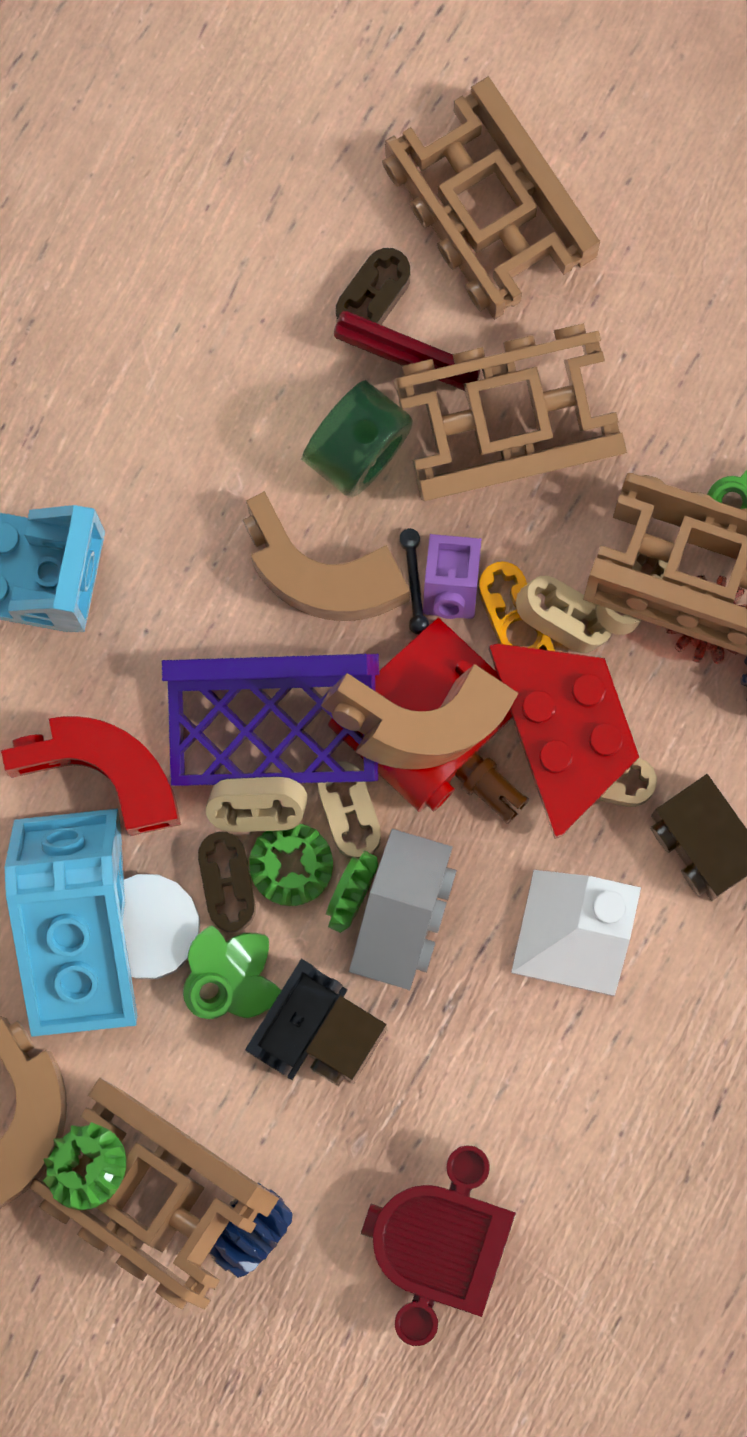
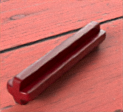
(396, 346)

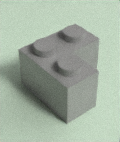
(403, 910)

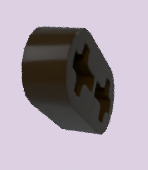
(366, 279)
(214, 884)

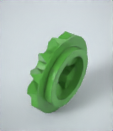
(294, 888)
(351, 891)
(102, 1176)

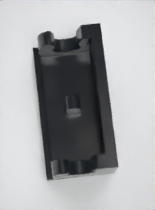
(295, 1019)

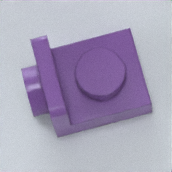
(451, 576)

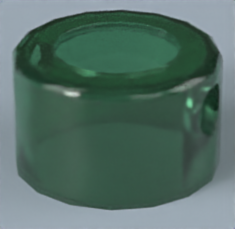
(355, 435)

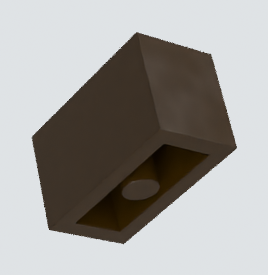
(705, 836)
(345, 1042)

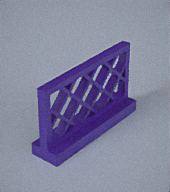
(260, 674)

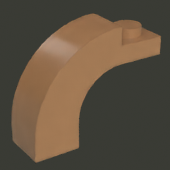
(319, 589)
(421, 738)
(38, 1112)

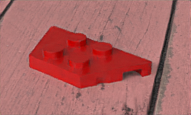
(567, 727)

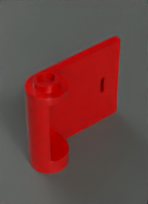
(420, 682)

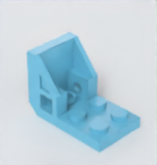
(49, 566)
(69, 921)

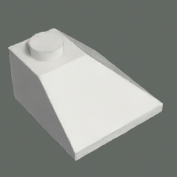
(576, 930)

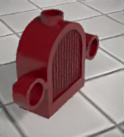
(440, 1245)

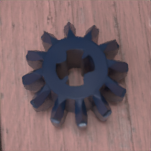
(244, 1251)

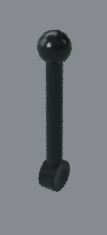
(410, 541)

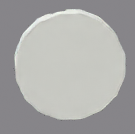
(157, 925)

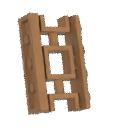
(525, 178)
(517, 451)
(677, 599)
(174, 1159)

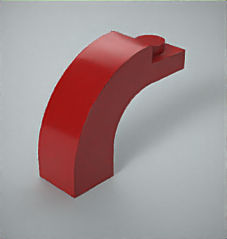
(82, 741)

